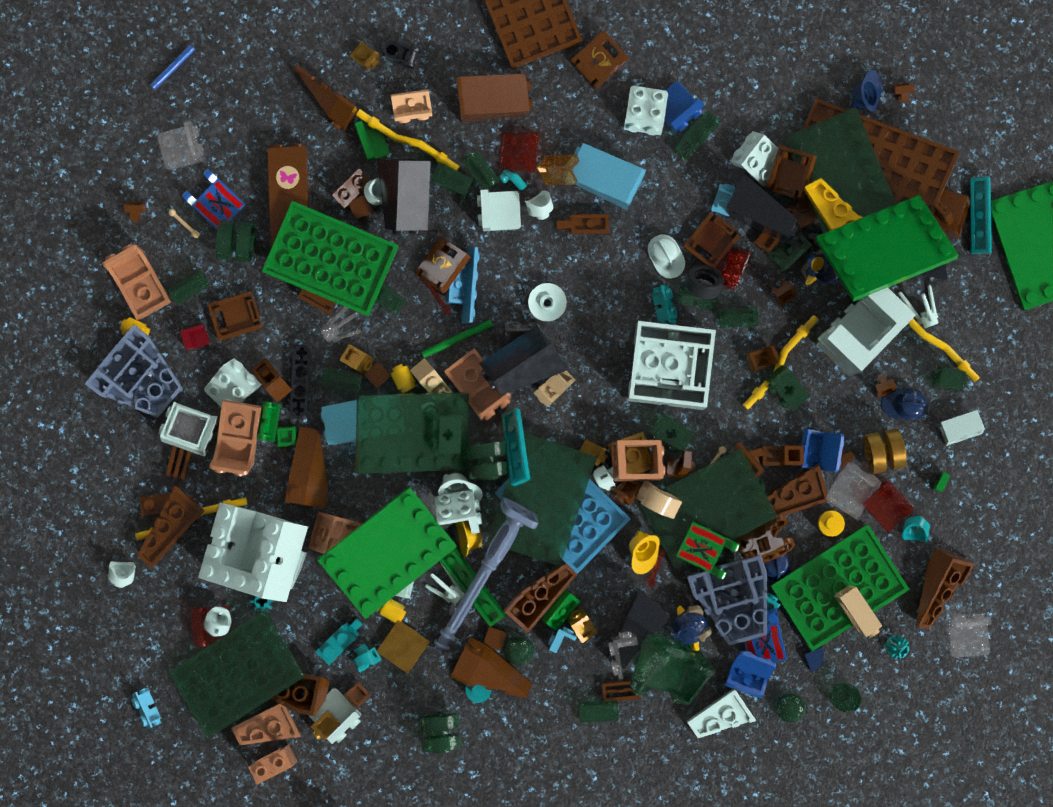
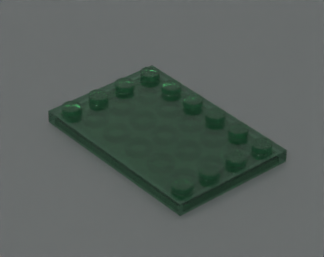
(845, 162)
(396, 432)
(552, 493)
(719, 497)
(237, 674)

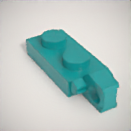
(339, 641)

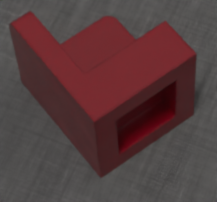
(195, 337)

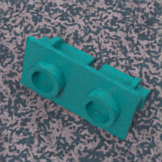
(664, 297)

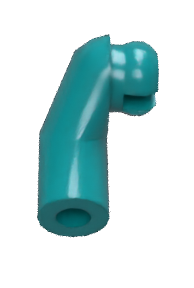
(514, 177)

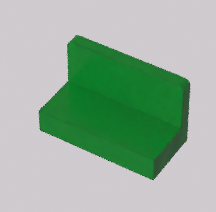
(372, 141)
(560, 610)

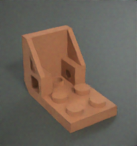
(329, 531)

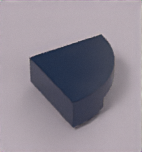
(814, 658)

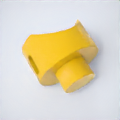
(831, 523)

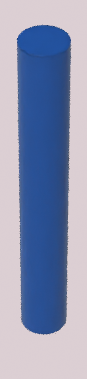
(172, 67)

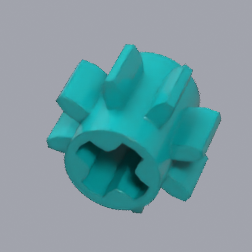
(259, 605)
(897, 647)

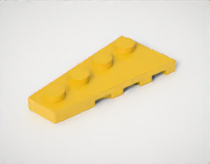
(829, 205)

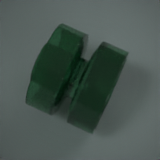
(241, 242)
(488, 466)
(440, 739)

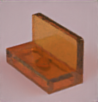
(558, 169)

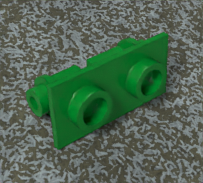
(268, 421)

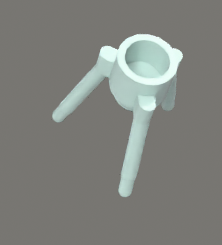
(928, 317)
(453, 594)

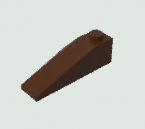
(336, 107)
(307, 476)
(942, 577)
(535, 600)
(486, 668)
(305, 695)

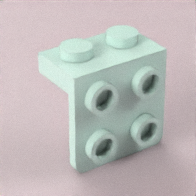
(646, 110)
(756, 157)
(499, 210)
(232, 383)
(458, 508)
(342, 710)

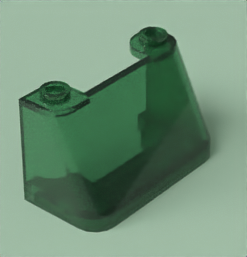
(670, 668)

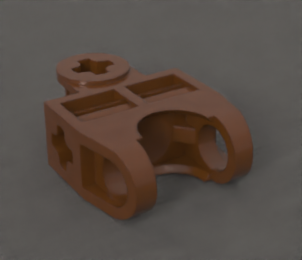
(764, 541)

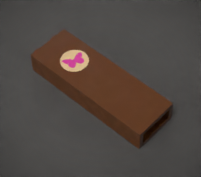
(287, 182)

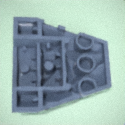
(136, 375)
(737, 600)

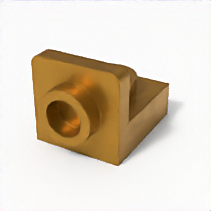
(365, 56)
(357, 359)
(595, 450)
(582, 625)
(325, 725)

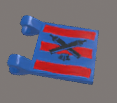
(216, 202)
(770, 645)

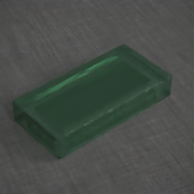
(598, 711)

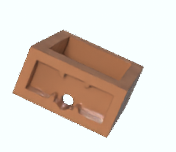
(619, 460)
(272, 764)

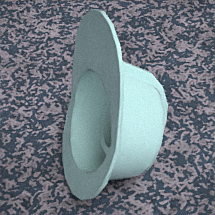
(666, 256)
(456, 483)

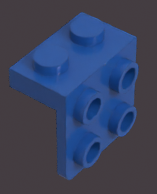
(681, 107)
(822, 449)
(750, 674)

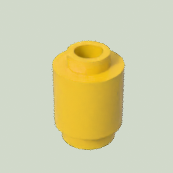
(127, 324)
(403, 378)
(393, 611)

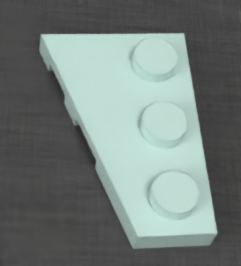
(721, 714)

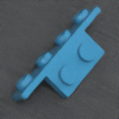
(463, 287)

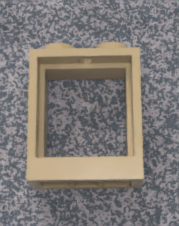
(858, 611)

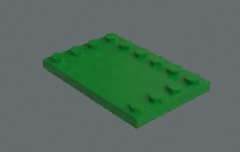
(1026, 238)
(886, 248)
(330, 258)
(387, 552)
(811, 588)

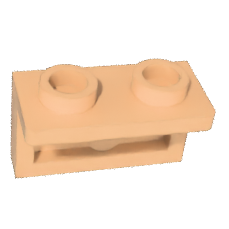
(411, 106)

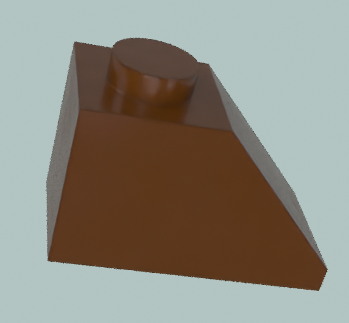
(271, 380)

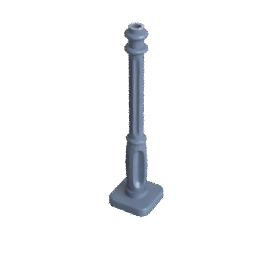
(501, 543)

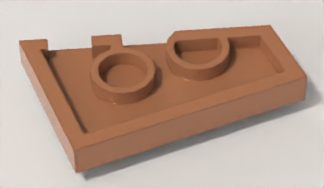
(267, 726)

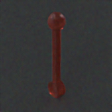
(446, 310)
(651, 582)

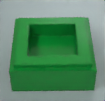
(286, 436)
(941, 482)

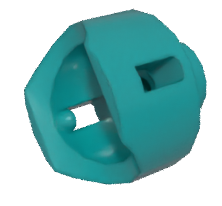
(916, 529)
(365, 657)
(477, 693)

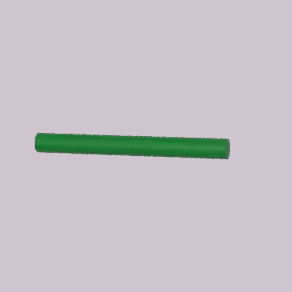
(457, 338)

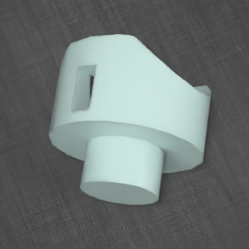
(373, 192)
(540, 205)
(604, 478)
(121, 573)
(216, 624)

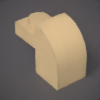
(554, 388)
(658, 500)

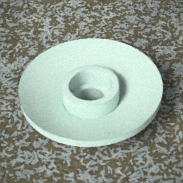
(547, 292)

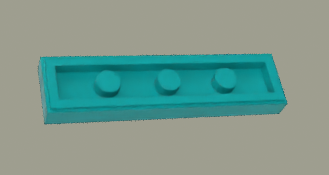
(980, 215)
(515, 447)

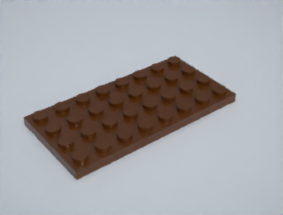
(533, 28)
(908, 161)

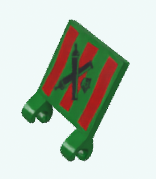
(704, 547)

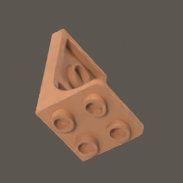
(137, 281)
(467, 378)
(236, 438)

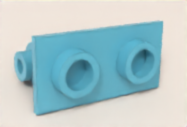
(148, 715)

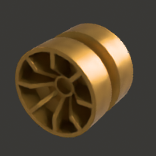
(884, 450)

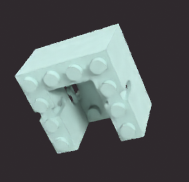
(864, 330)
(673, 356)
(247, 551)

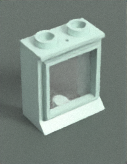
(188, 428)

